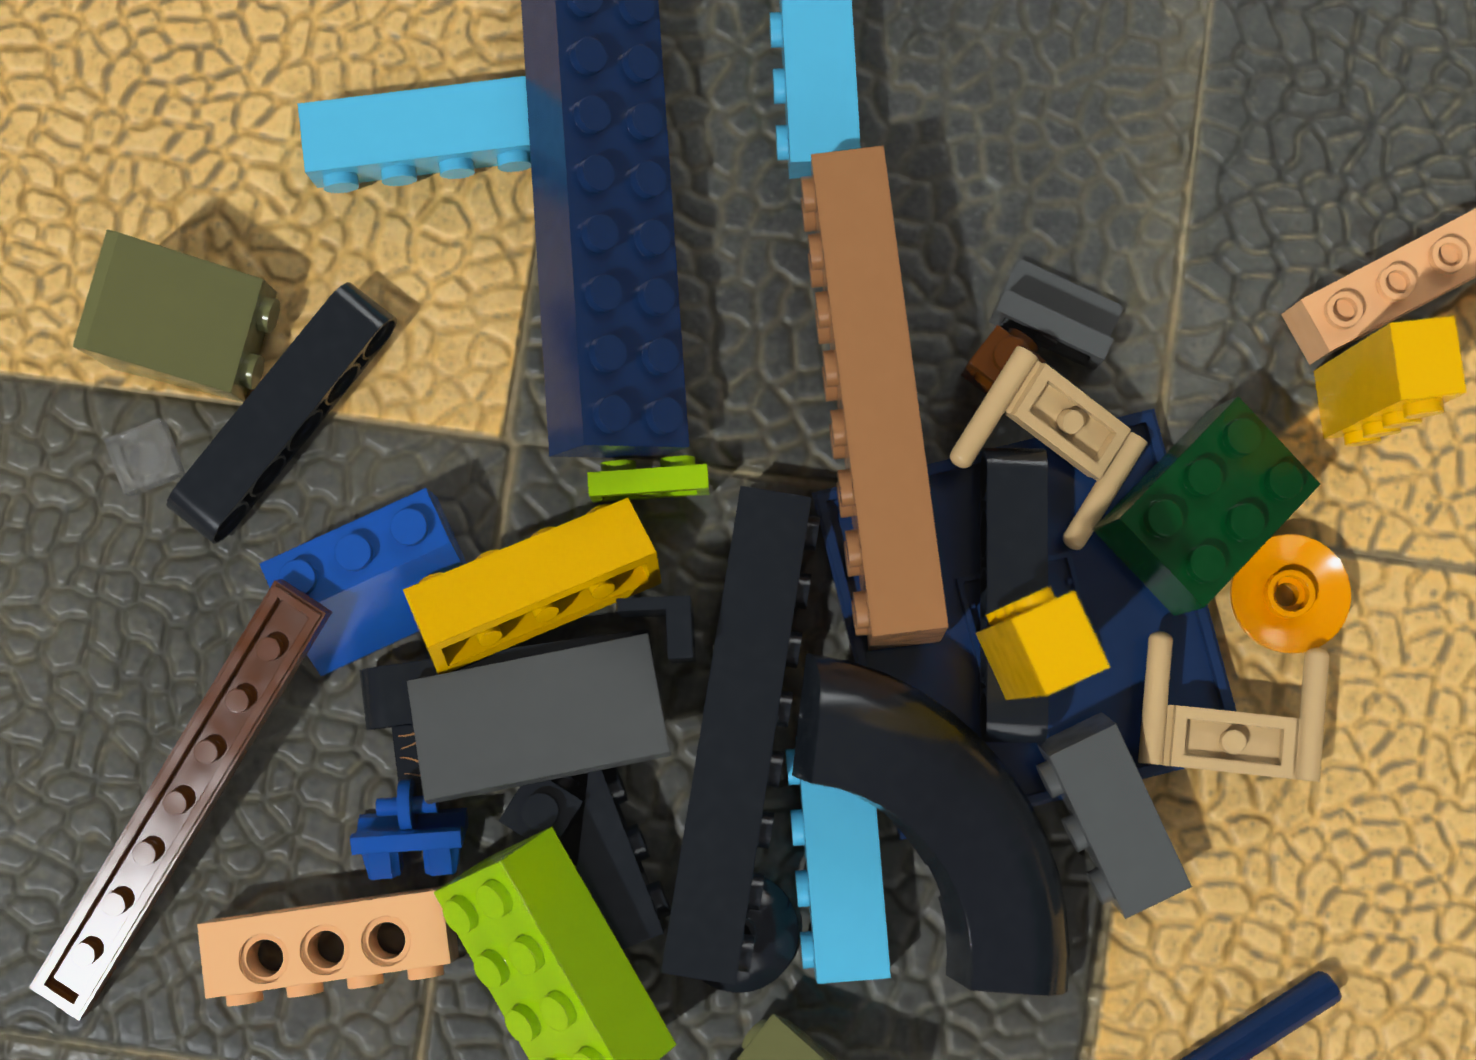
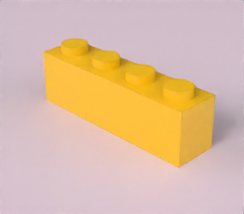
(1390, 380)
(533, 585)
(1041, 645)

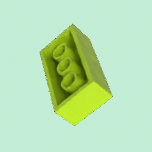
(551, 957)

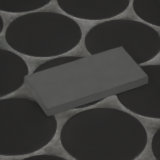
(537, 718)

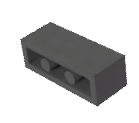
(1111, 816)

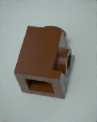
(994, 354)

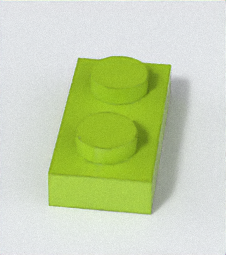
(674, 478)

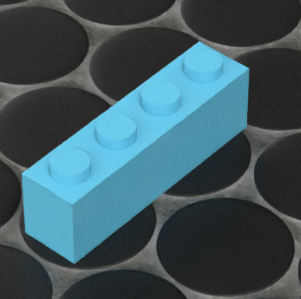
(815, 80)
(416, 134)
(839, 883)

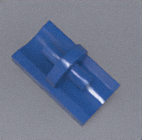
(409, 825)

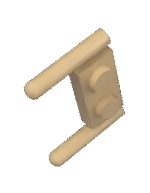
(1063, 421)
(1231, 738)

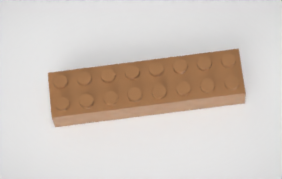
(876, 399)

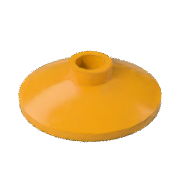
(1318, 588)

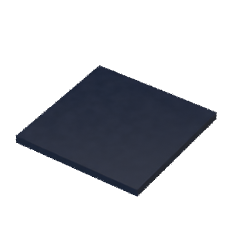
(1111, 595)

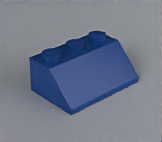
(362, 576)

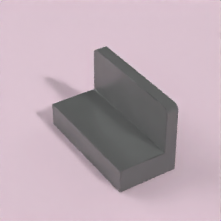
(1057, 314)

